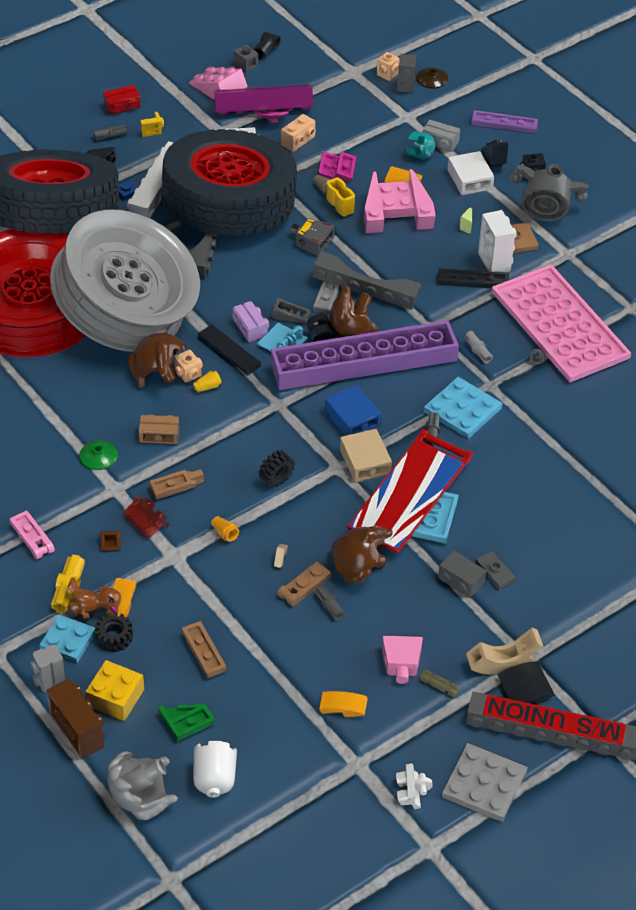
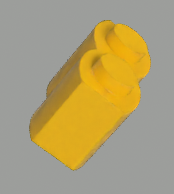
(340, 196)

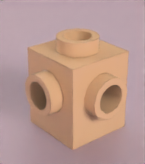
(387, 66)
(188, 366)

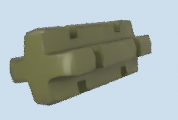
(439, 683)

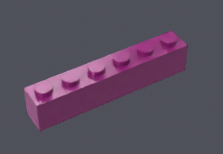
(263, 98)

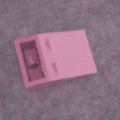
(218, 79)

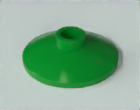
(98, 455)

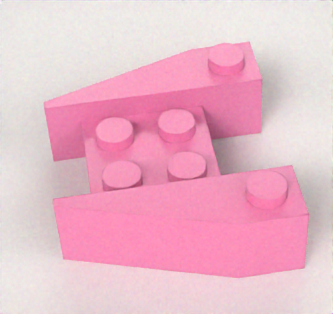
(398, 200)

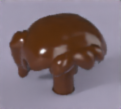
(351, 318)
(153, 355)
(357, 553)

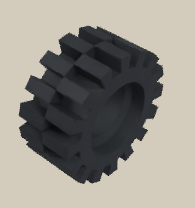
(276, 468)
(116, 641)

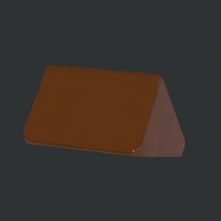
(110, 540)

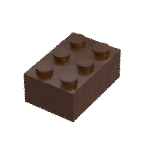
(76, 718)

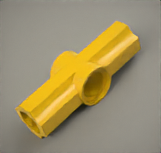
(62, 596)

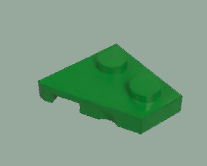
(186, 719)

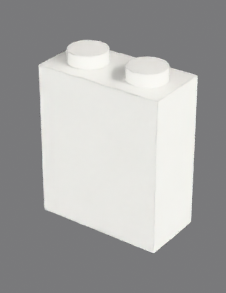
(470, 173)

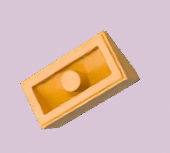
(399, 175)

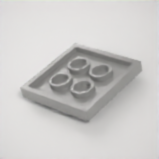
(484, 782)

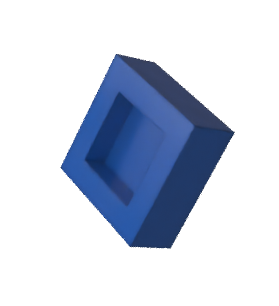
(126, 190)

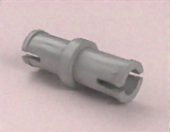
(478, 347)

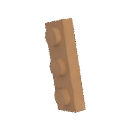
(204, 649)

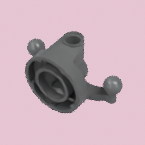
(548, 192)

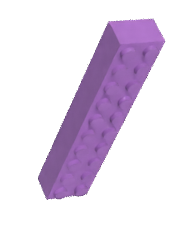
(364, 355)

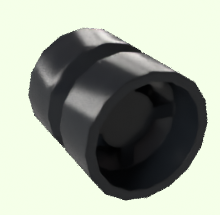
(320, 328)

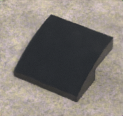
(526, 683)

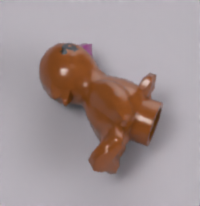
(88, 601)

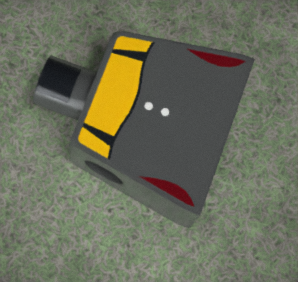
(313, 235)

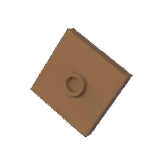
(525, 238)

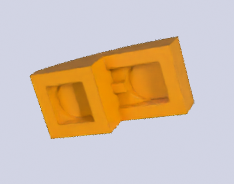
(126, 589)
(345, 702)

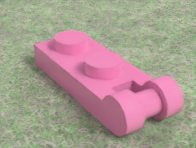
(31, 534)

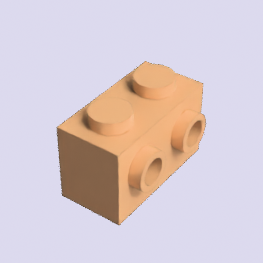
(298, 132)

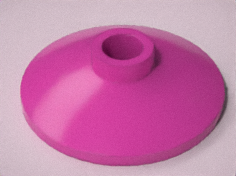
(272, 116)

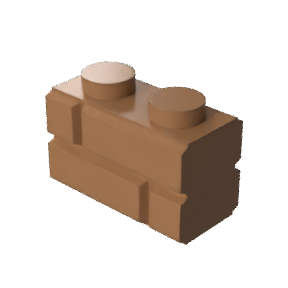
(159, 429)

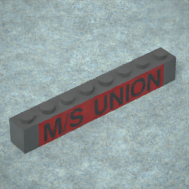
(552, 725)

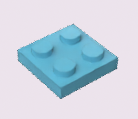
(70, 637)

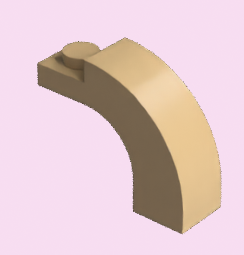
(496, 659)

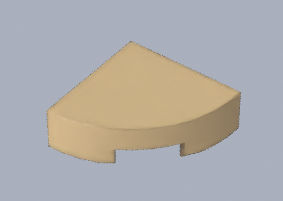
(281, 551)

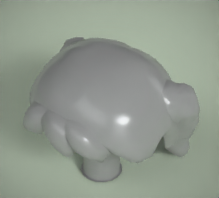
(139, 785)

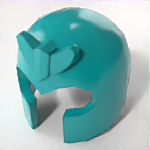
(423, 145)

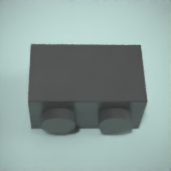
(406, 73)
(462, 574)

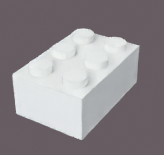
(496, 242)

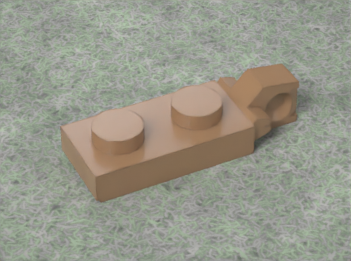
(175, 483)

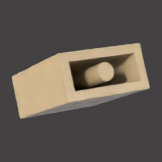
(365, 455)

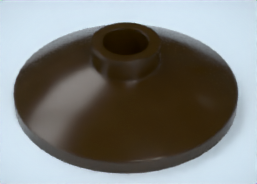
(432, 78)

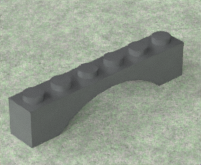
(204, 253)
(399, 291)

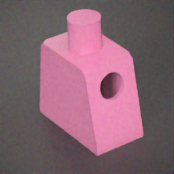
(401, 656)

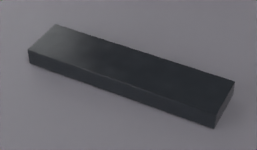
(471, 278)
(229, 349)

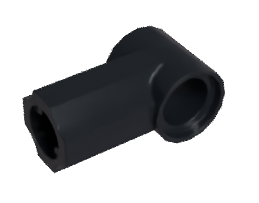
(267, 43)

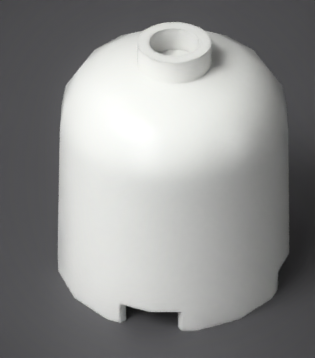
(214, 768)

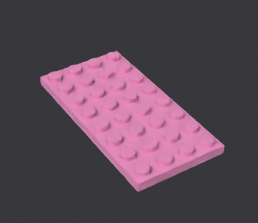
(561, 323)

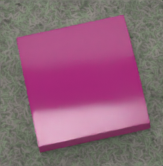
(336, 166)

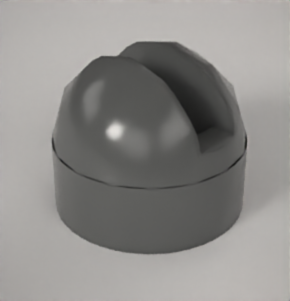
(540, 354)

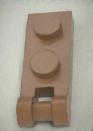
(304, 584)

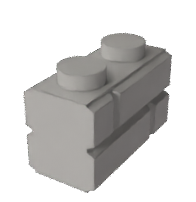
(444, 135)
(47, 667)

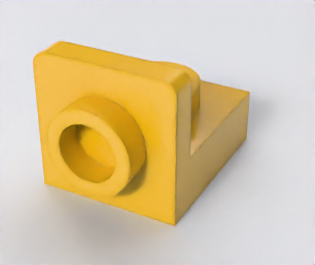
(152, 126)

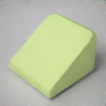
(466, 221)

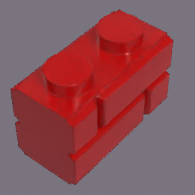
(121, 99)

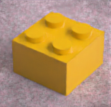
(115, 690)

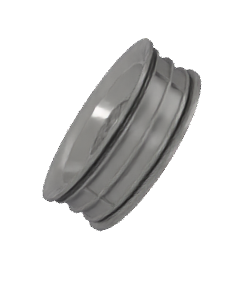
(123, 279)

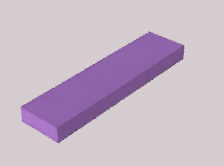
(505, 122)

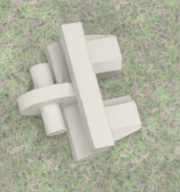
(416, 785)

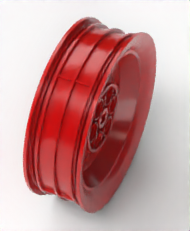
(28, 312)

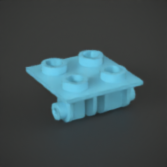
(282, 336)

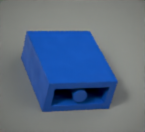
(352, 411)

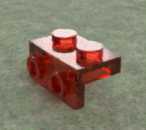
(145, 517)

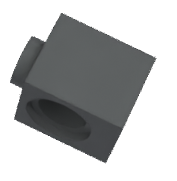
(246, 58)

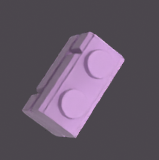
(250, 321)

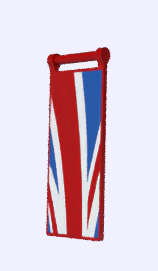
(411, 489)

